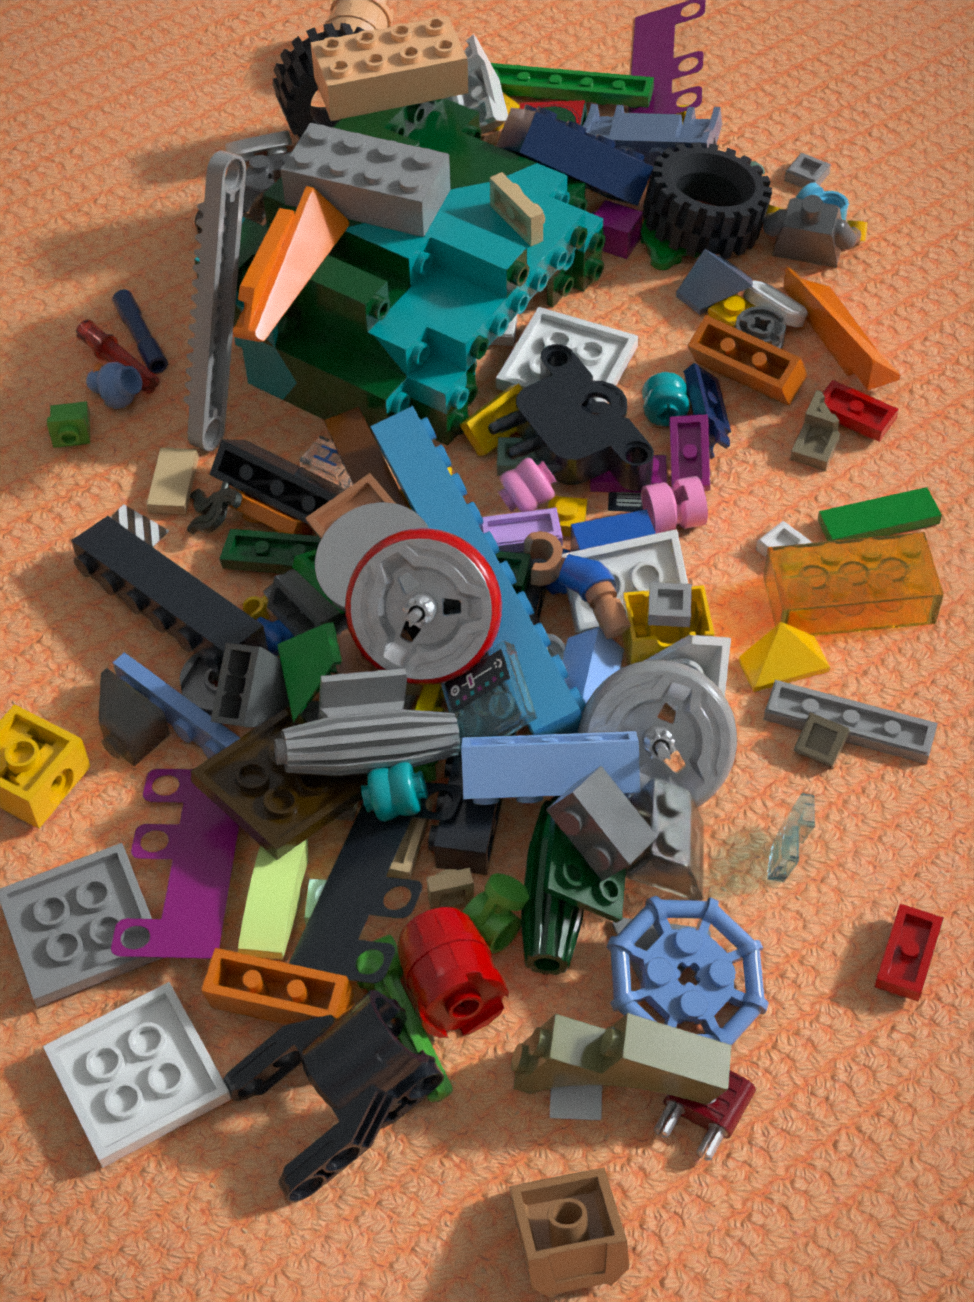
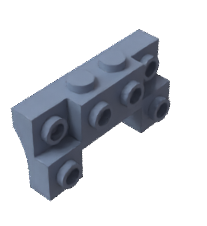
(654, 132)

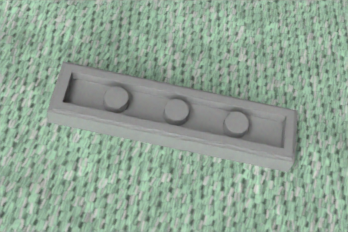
(868, 724)

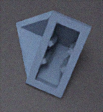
(711, 281)

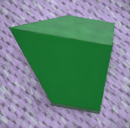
(305, 661)

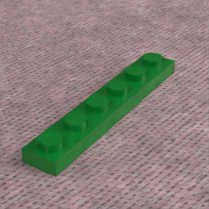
(575, 85)

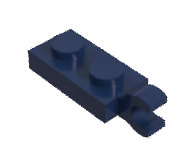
(707, 398)

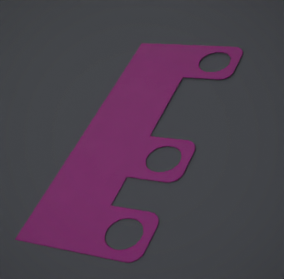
(655, 57)
(198, 877)

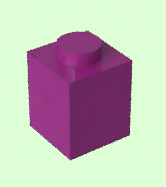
(620, 227)

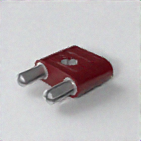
(717, 1117)

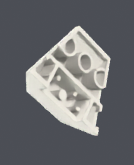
(483, 89)

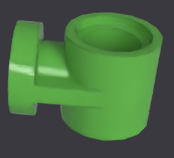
(493, 910)

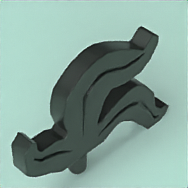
(212, 509)

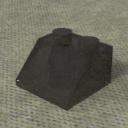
(677, 854)

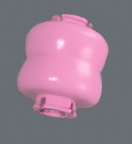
(527, 486)

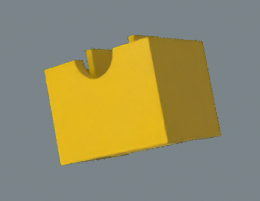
(646, 640)

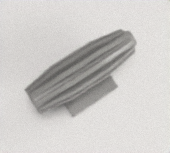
(366, 728)

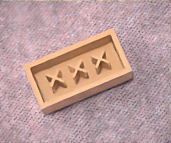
(389, 67)

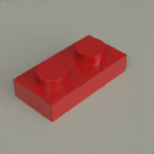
(859, 410)
(909, 952)

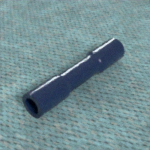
(146, 345)

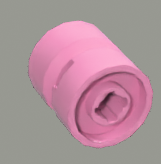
(680, 504)

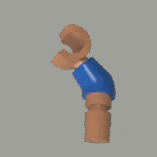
(580, 574)

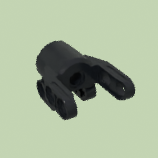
(354, 1069)

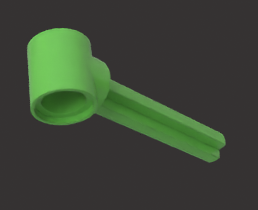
(412, 1034)

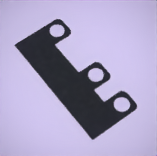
(358, 890)

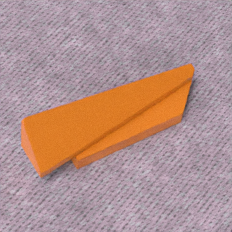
(286, 262)
(840, 332)

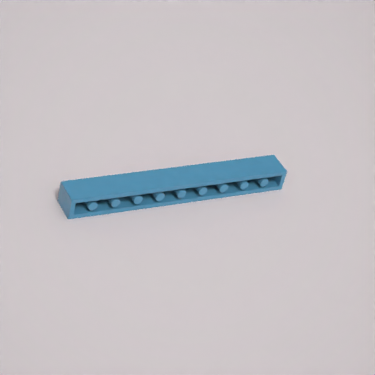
(440, 503)

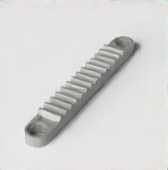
(215, 299)

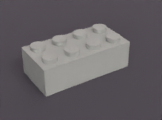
(369, 178)

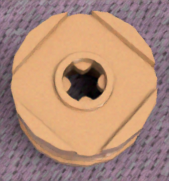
(361, 13)

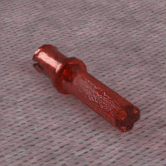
(107, 348)

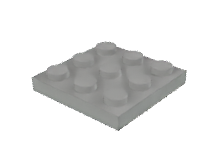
(68, 922)

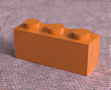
(747, 360)
(273, 989)

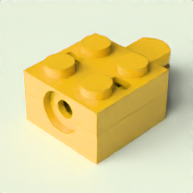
(37, 765)

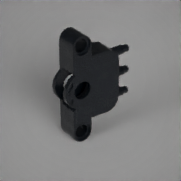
(572, 429)

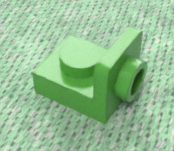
(69, 424)

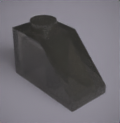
(128, 720)

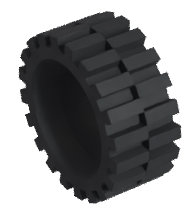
(296, 81)
(713, 177)

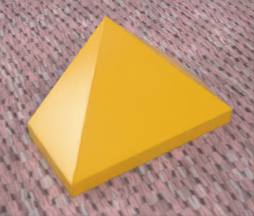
(783, 656)

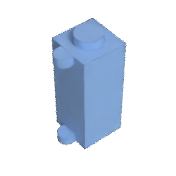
(590, 660)

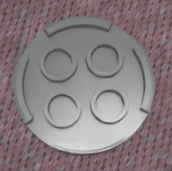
(352, 537)

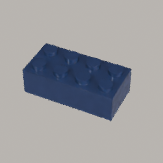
(573, 152)

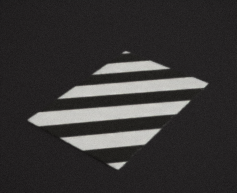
(140, 525)

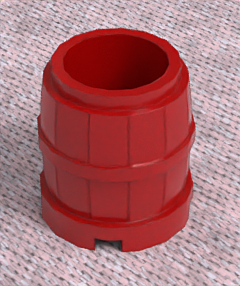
(450, 972)

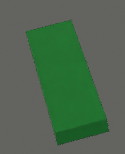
(880, 516)

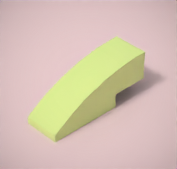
(272, 902)

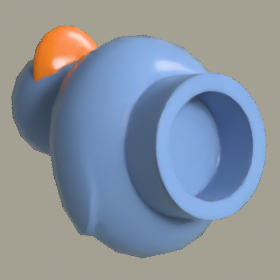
(114, 383)

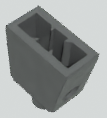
(249, 687)

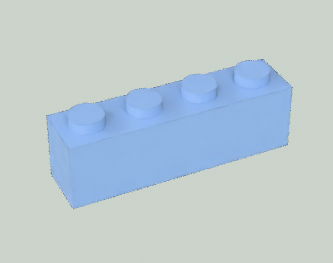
(545, 764)

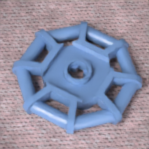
(694, 950)

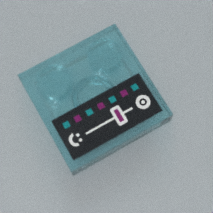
(491, 696)

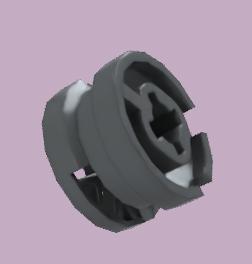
(763, 324)

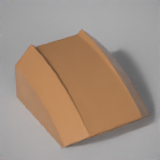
(570, 1232)

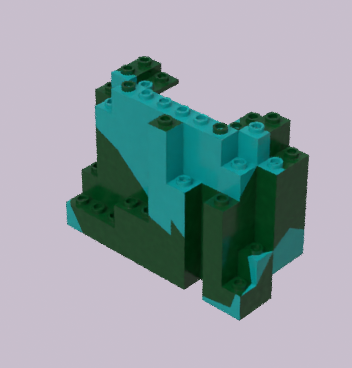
(407, 314)

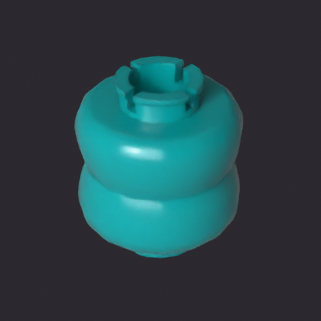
(664, 398)
(394, 791)

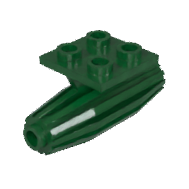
(559, 891)

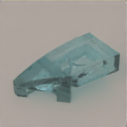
(794, 830)

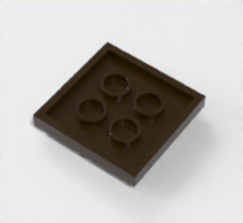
(265, 799)

